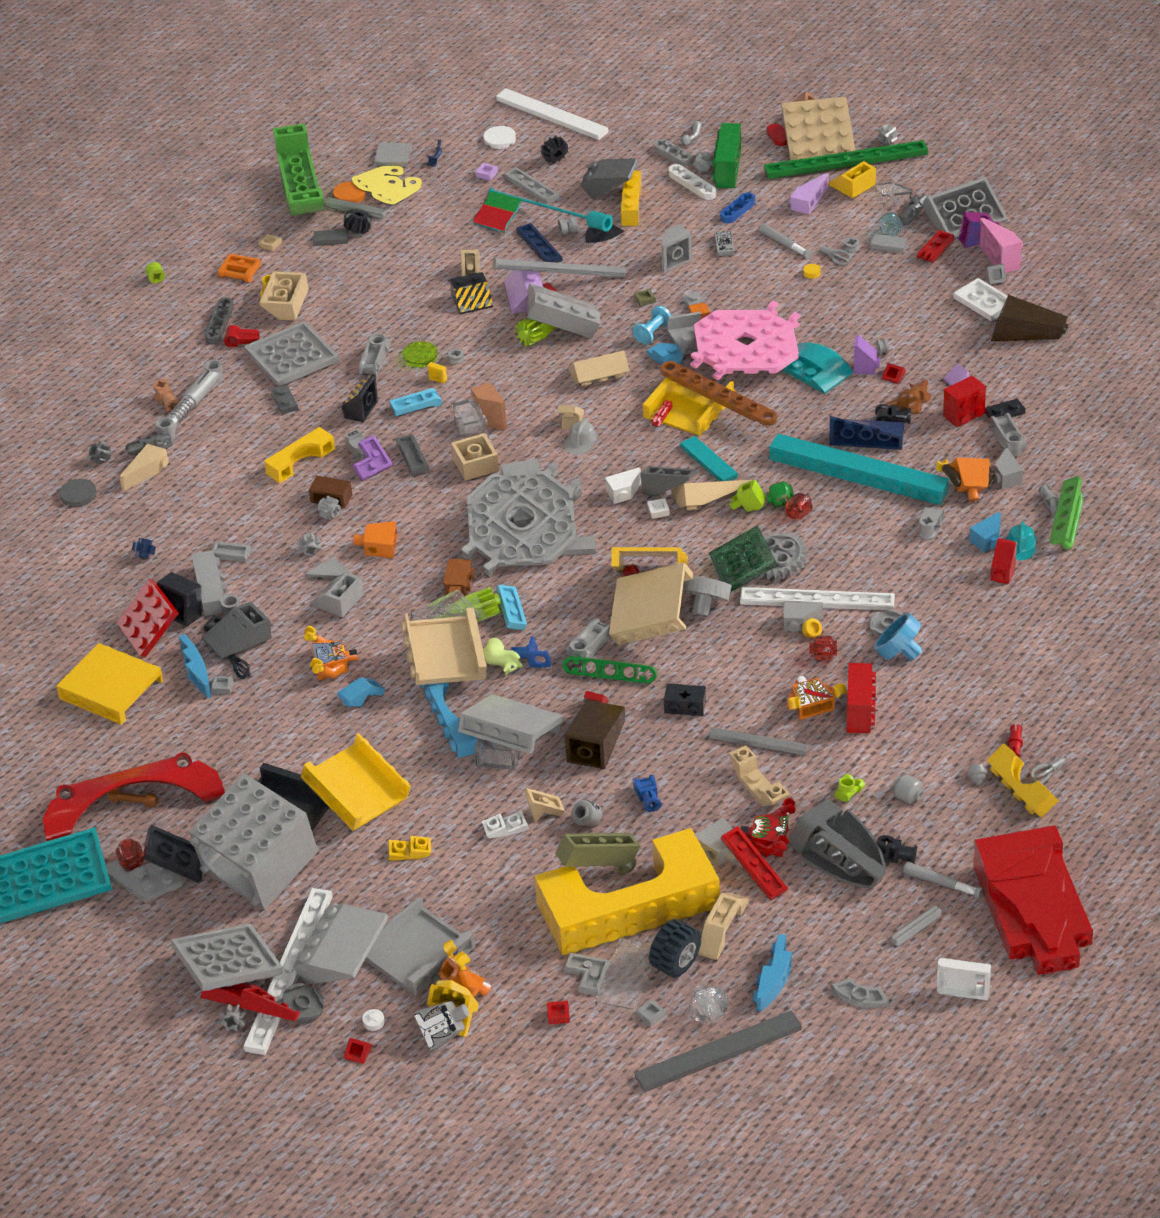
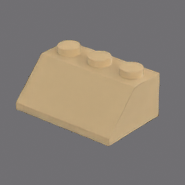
(285, 294)
(599, 368)

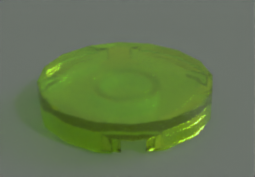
(420, 353)

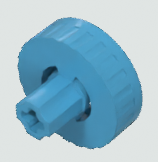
(899, 638)

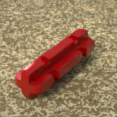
(662, 413)

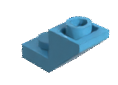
(357, 691)

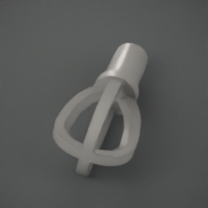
(831, 253)
(1050, 767)

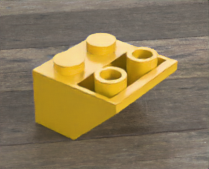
(855, 180)

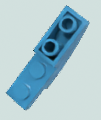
(774, 975)

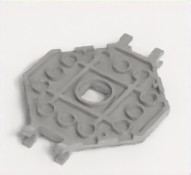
(539, 497)

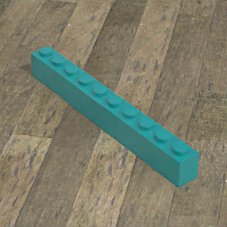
(859, 469)

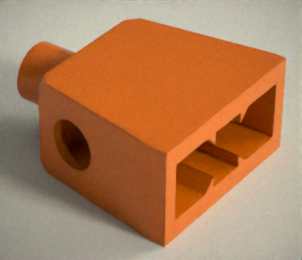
(378, 539)

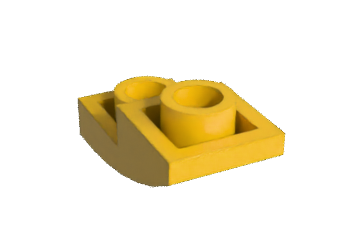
(413, 849)

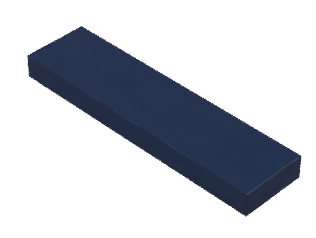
(538, 243)

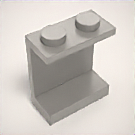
(681, 331)

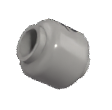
(908, 789)
(586, 813)

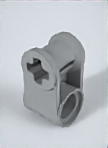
(930, 523)

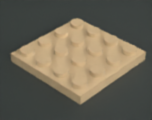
(817, 127)

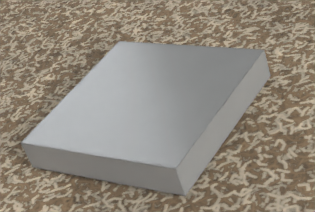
(392, 154)

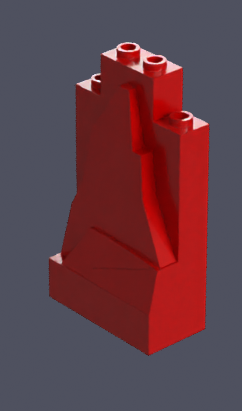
(1033, 898)

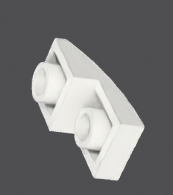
(499, 827)

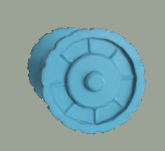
(644, 333)

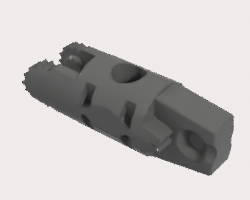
(913, 209)
(161, 441)

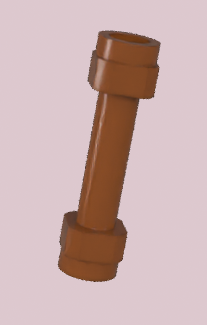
(149, 800)

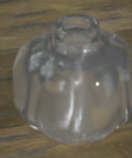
(708, 1004)

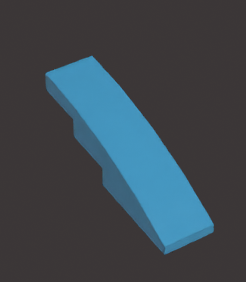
(194, 665)

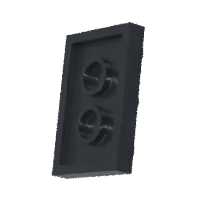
(172, 853)

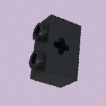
(685, 699)

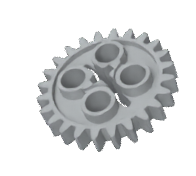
(788, 552)

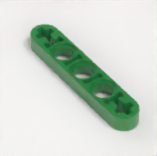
(619, 669)

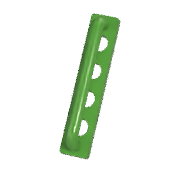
(1072, 511)

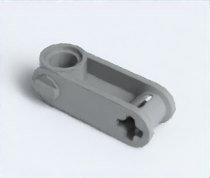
(374, 354)
(1008, 434)
(589, 640)

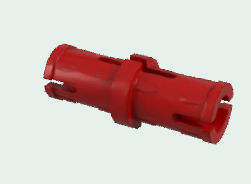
(1015, 741)

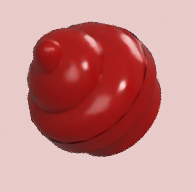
(630, 570)

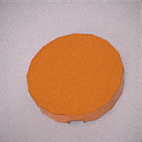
(349, 192)

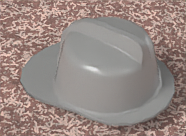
(581, 438)

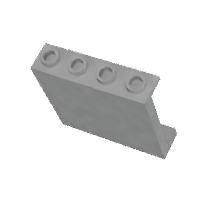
(508, 722)
(412, 947)

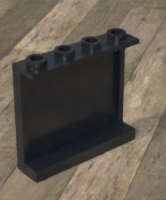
(294, 790)

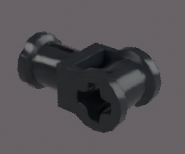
(892, 415)
(895, 851)

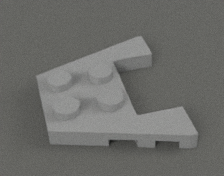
(145, 881)

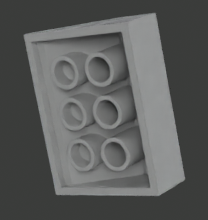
(947, 207)
(562, 311)
(339, 943)

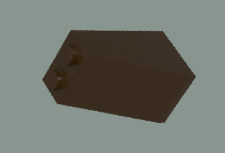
(594, 734)

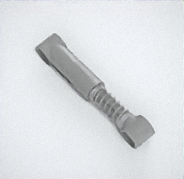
(191, 398)

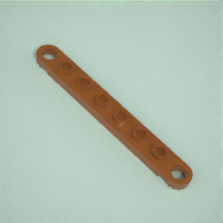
(719, 393)

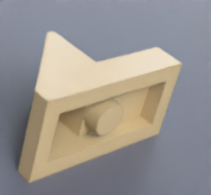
(570, 415)
(542, 802)

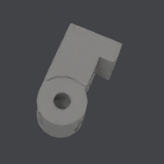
(352, 440)

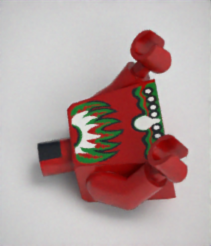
(771, 830)

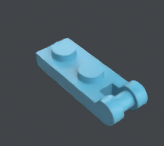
(415, 402)

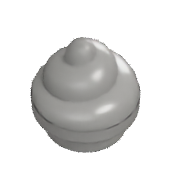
(977, 773)

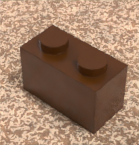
(330, 487)

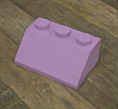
(517, 288)

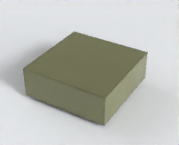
(644, 297)

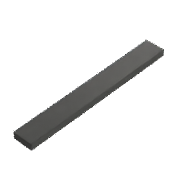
(717, 1051)

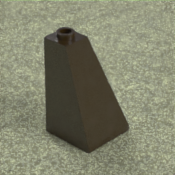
(1027, 321)

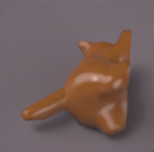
(912, 397)

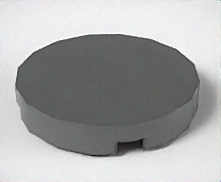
(78, 492)
(305, 1000)

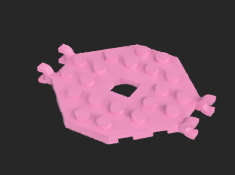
(771, 351)

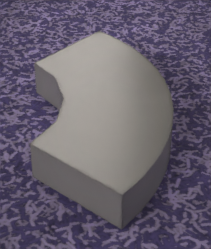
(859, 995)

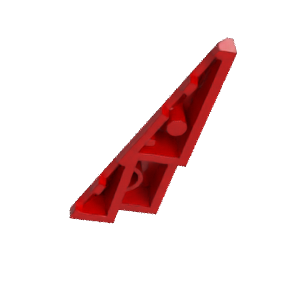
(251, 998)

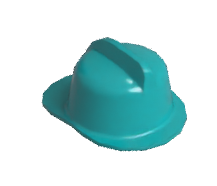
(1025, 541)

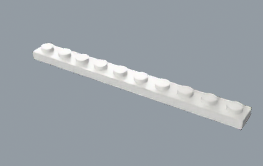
(266, 1025)

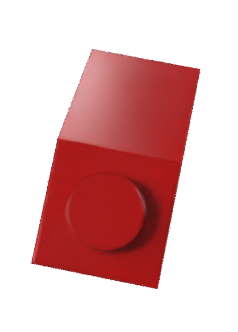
(1003, 561)

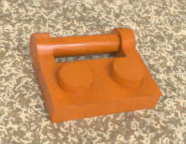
(239, 263)

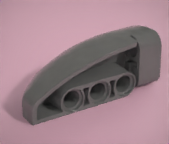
(839, 845)

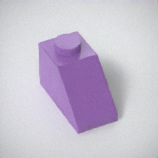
(865, 357)

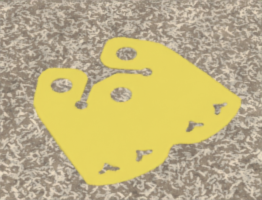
(379, 184)

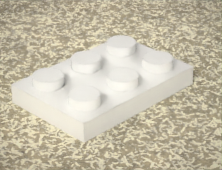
(981, 298)

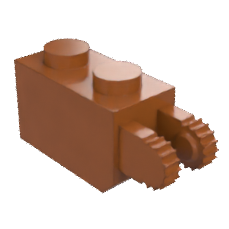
(458, 576)

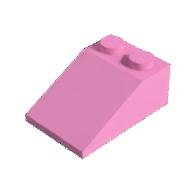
(1000, 245)

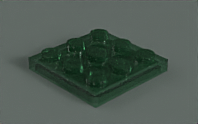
(743, 558)

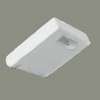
(961, 978)

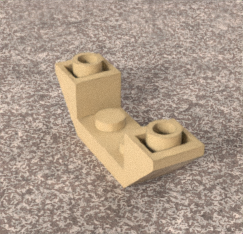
(746, 768)
(718, 922)

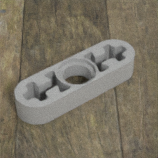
(665, 148)

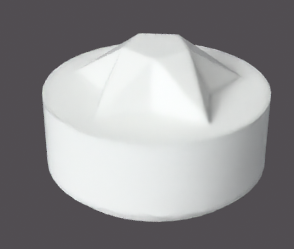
(373, 1019)

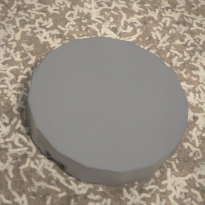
(876, 621)

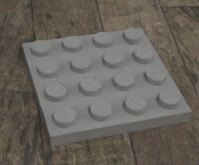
(291, 353)
(226, 957)

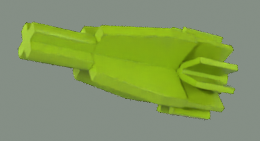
(532, 331)
(485, 603)

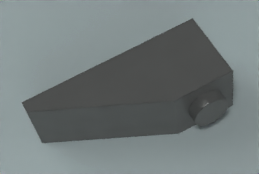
(661, 479)

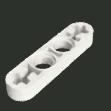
(679, 174)

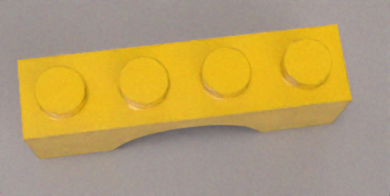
(630, 200)
(316, 443)
(1035, 795)

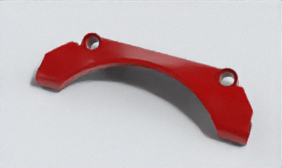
(195, 778)

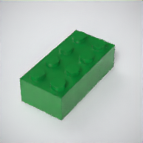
(727, 155)

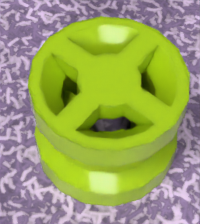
(156, 268)

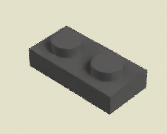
(284, 399)

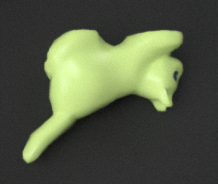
(497, 656)

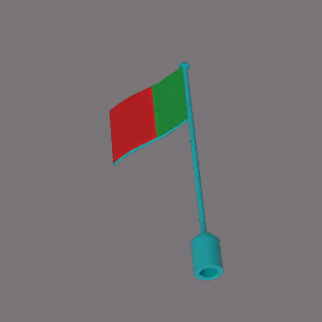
(502, 207)

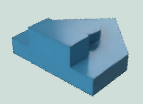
(665, 352)

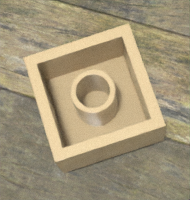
(475, 456)

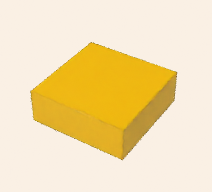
(437, 372)

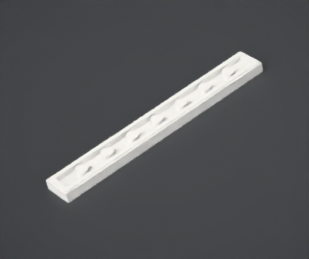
(552, 114)
(830, 599)

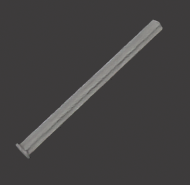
(558, 267)

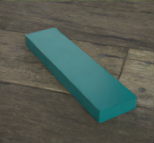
(708, 459)

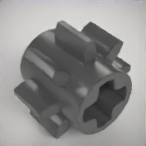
(100, 452)

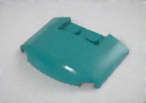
(819, 367)

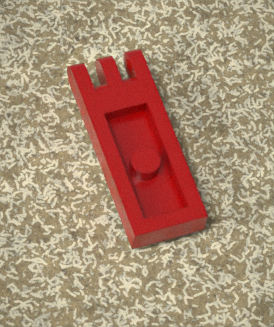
(936, 246)

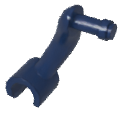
(433, 159)

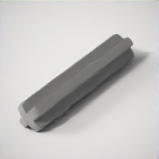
(915, 925)

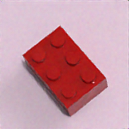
(860, 698)

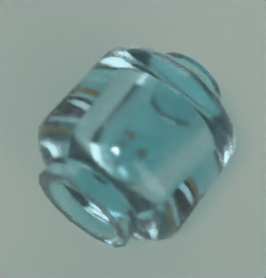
(890, 224)

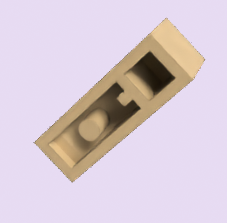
(145, 465)

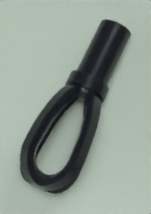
(236, 660)

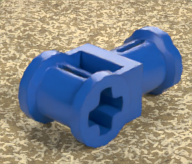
(647, 791)

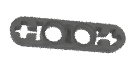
(216, 320)

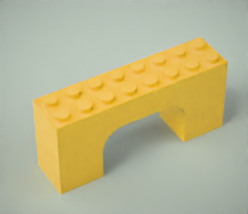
(588, 918)

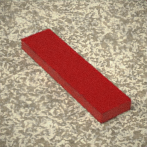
(754, 863)

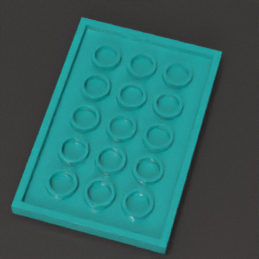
(52, 874)

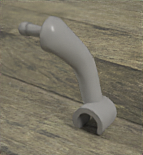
(685, 139)

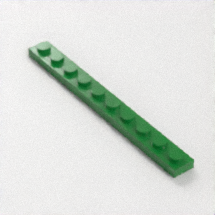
(845, 159)

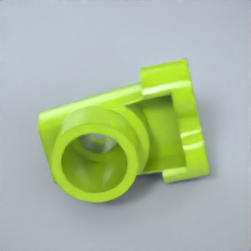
(848, 787)

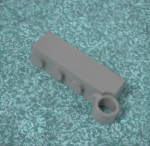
(212, 589)

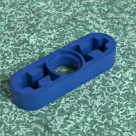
(744, 201)

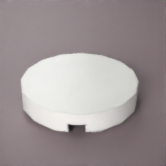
(499, 137)

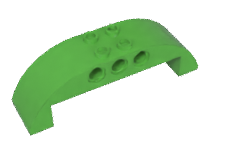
(297, 170)

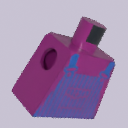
(970, 228)

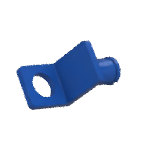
(531, 652)

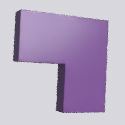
(375, 460)

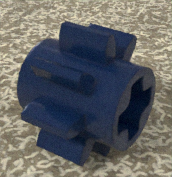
(143, 548)

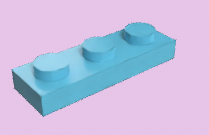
(511, 607)

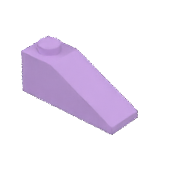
(809, 194)

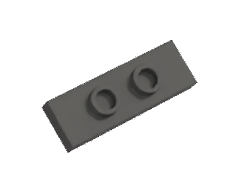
(412, 454)

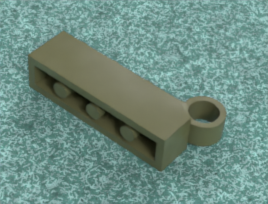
(599, 850)

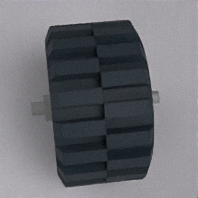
(675, 948)

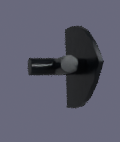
(594, 235)

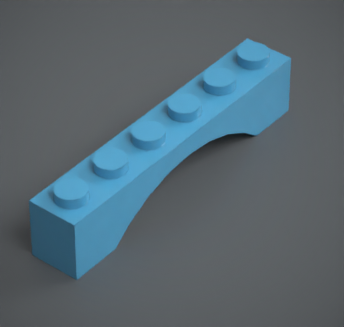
(459, 742)

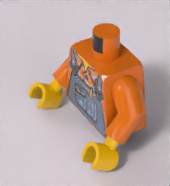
(329, 656)

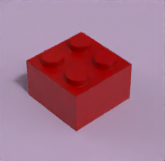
(964, 401)

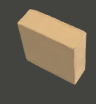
(270, 242)

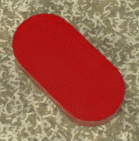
(777, 134)

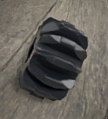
(554, 149)
(357, 221)

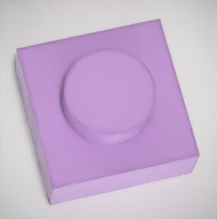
(486, 171)

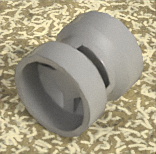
(568, 225)

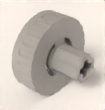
(705, 591)

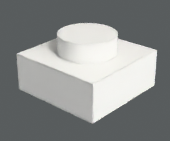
(658, 508)

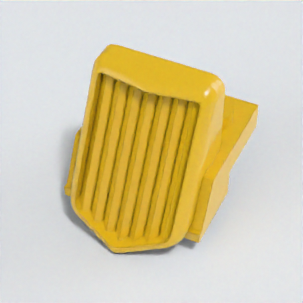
(448, 991)

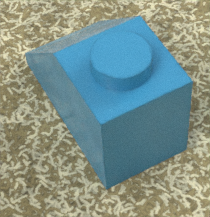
(986, 533)

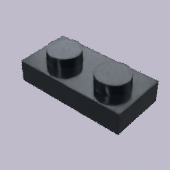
(1013, 407)

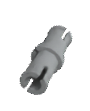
(1050, 499)

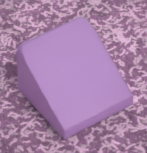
(956, 374)

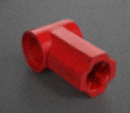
(235, 336)

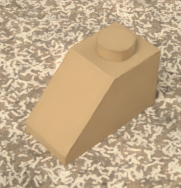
(470, 262)

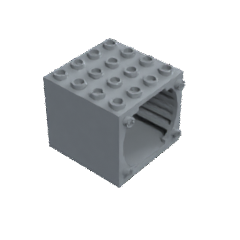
(253, 841)

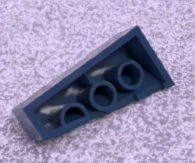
(866, 433)

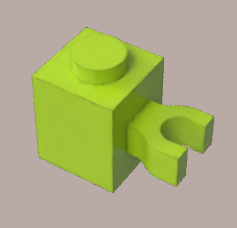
(749, 496)

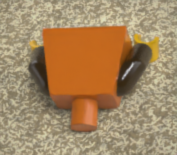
(968, 475)

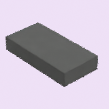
(330, 237)

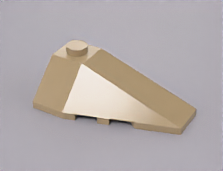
(697, 494)

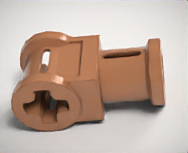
(163, 395)

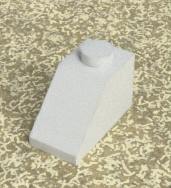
(623, 485)

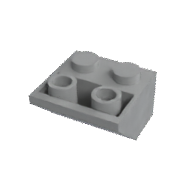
(340, 594)

